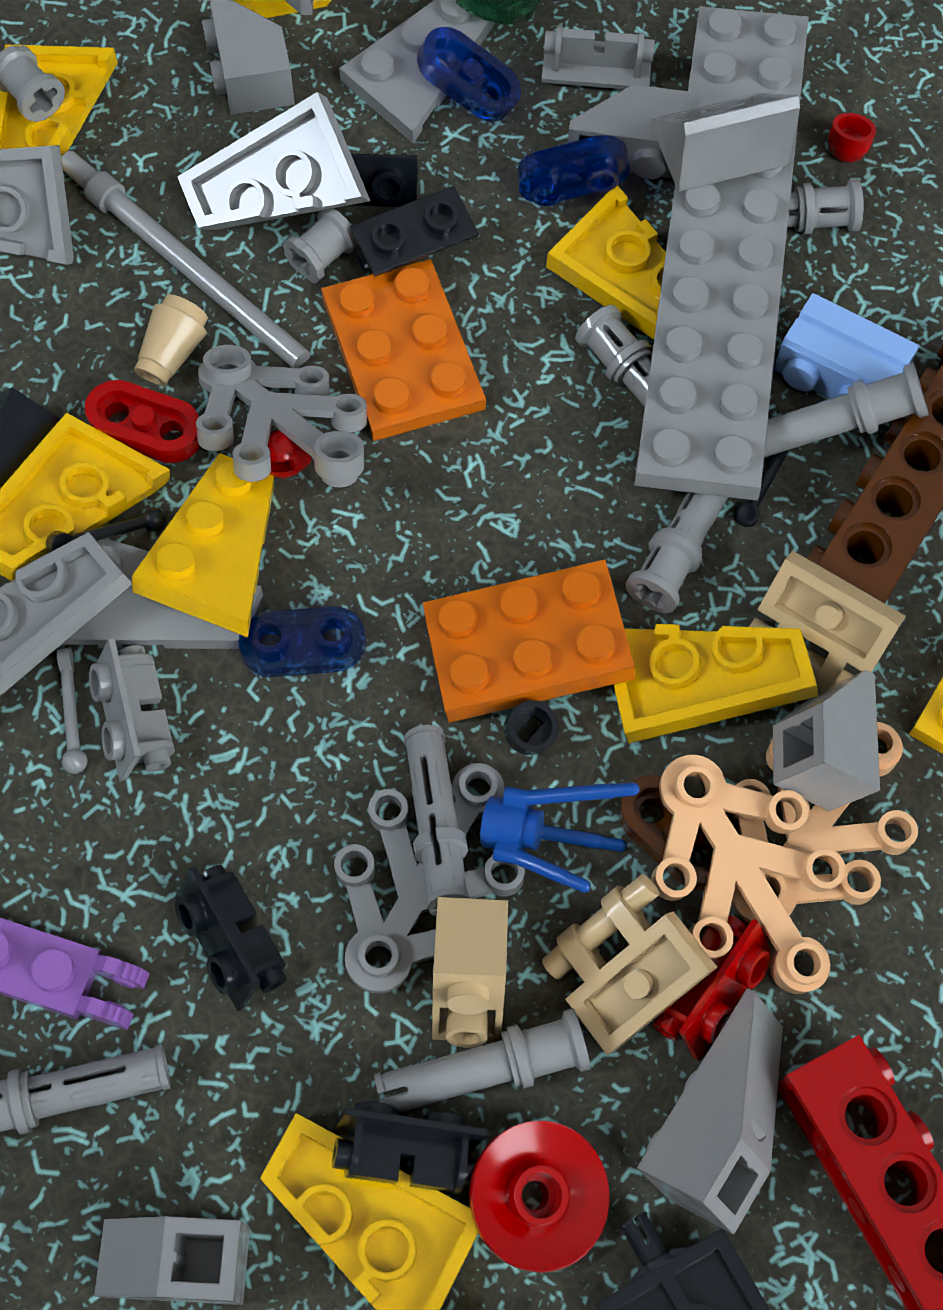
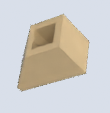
(469, 970)

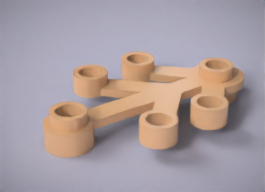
(820, 833)
(739, 862)

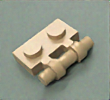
(831, 615)
(640, 980)

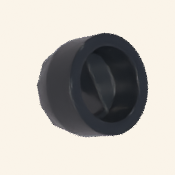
(539, 739)

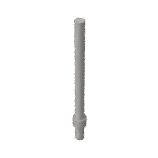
(110, 196)

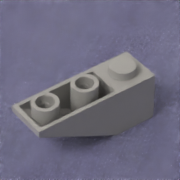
(722, 1129)

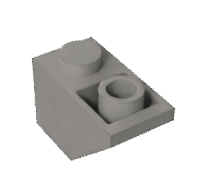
(252, 58)
(629, 119)
(830, 745)
(173, 1259)

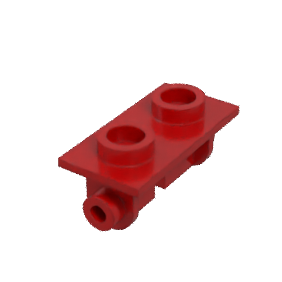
(704, 1007)

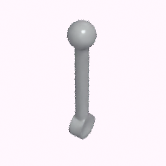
(74, 760)

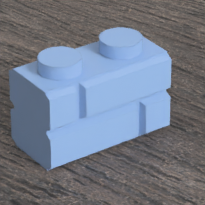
(836, 347)

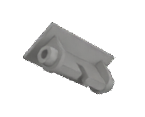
(577, 59)
(122, 686)

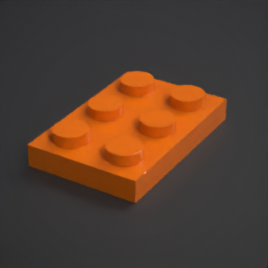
(403, 349)
(528, 641)

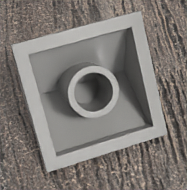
(728, 138)

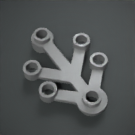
(231, 373)
(410, 885)

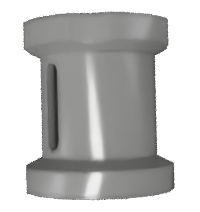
(36, 92)
(320, 244)

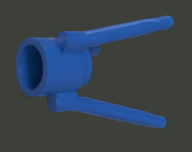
(513, 826)

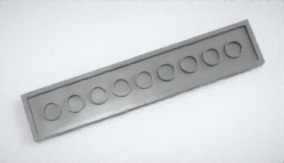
(722, 280)

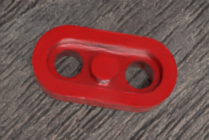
(147, 422)

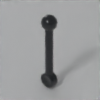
(748, 512)
(152, 519)

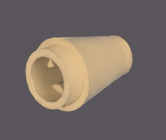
(170, 338)

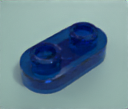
(469, 74)
(573, 170)
(301, 643)

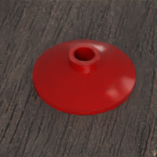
(571, 1204)

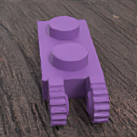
(60, 973)

